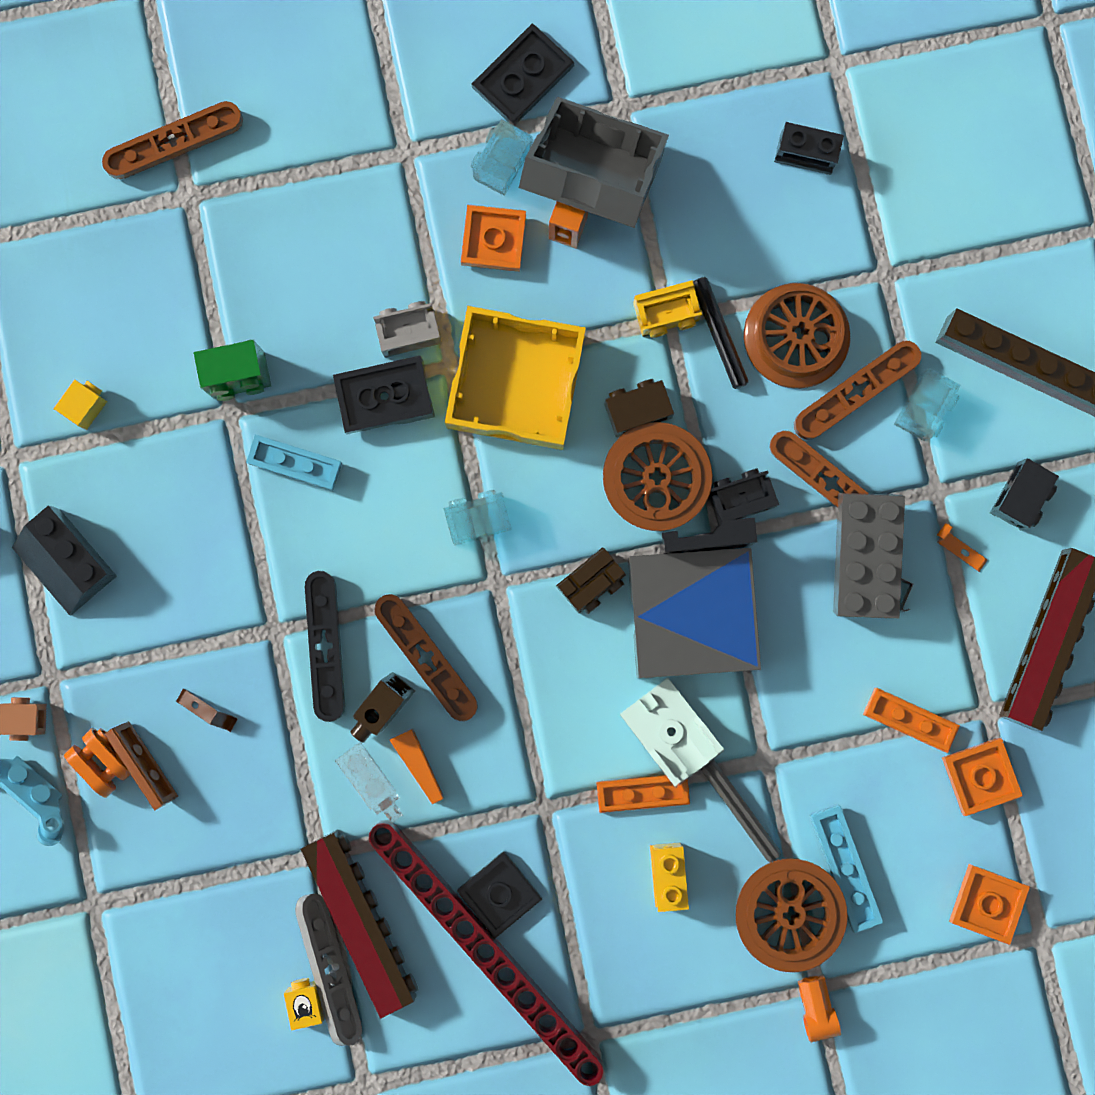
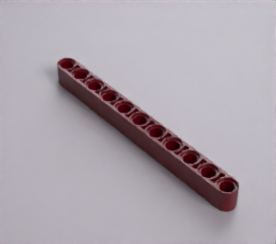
(489, 966)

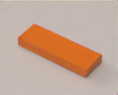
(911, 720)
(640, 793)

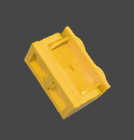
(667, 309)
(669, 877)

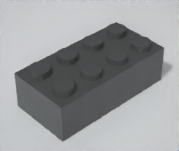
(869, 555)

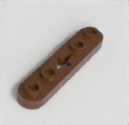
(408, 633)

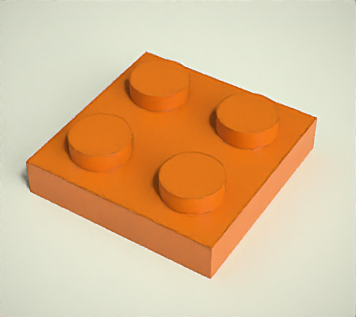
(493, 238)
(982, 776)
(989, 904)

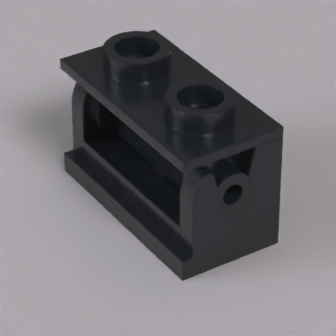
(808, 148)
(1025, 494)
(742, 497)

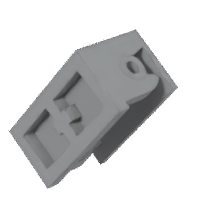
(407, 329)

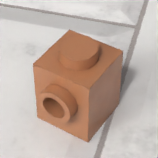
(22, 719)

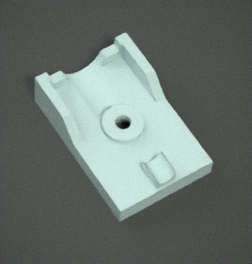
(679, 754)

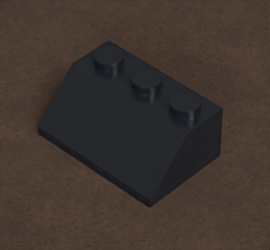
(62, 559)

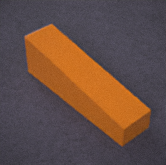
(413, 756)

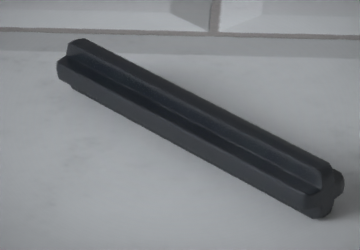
(720, 333)

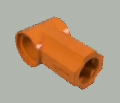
(819, 1016)

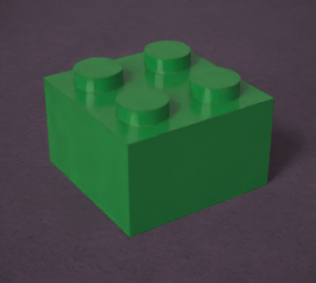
(232, 370)

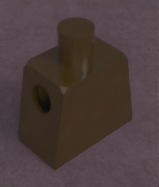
(387, 699)

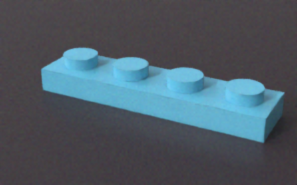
(846, 868)

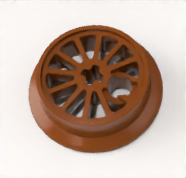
(780, 370)
(657, 518)
(821, 945)

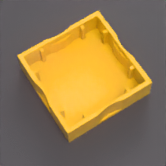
(515, 378)

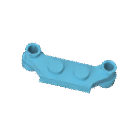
(35, 795)

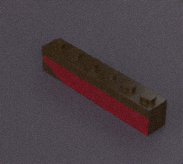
(1019, 359)
(1052, 641)
(359, 923)

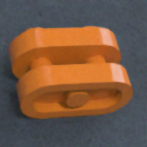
(95, 777)

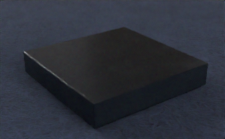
(499, 894)

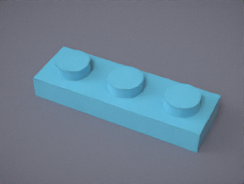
(294, 462)

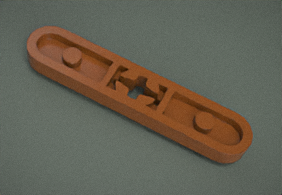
(144, 150)
(880, 374)
(808, 463)

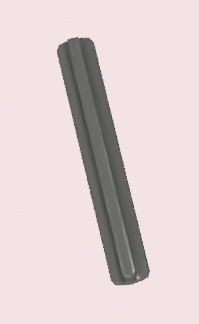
(741, 811)

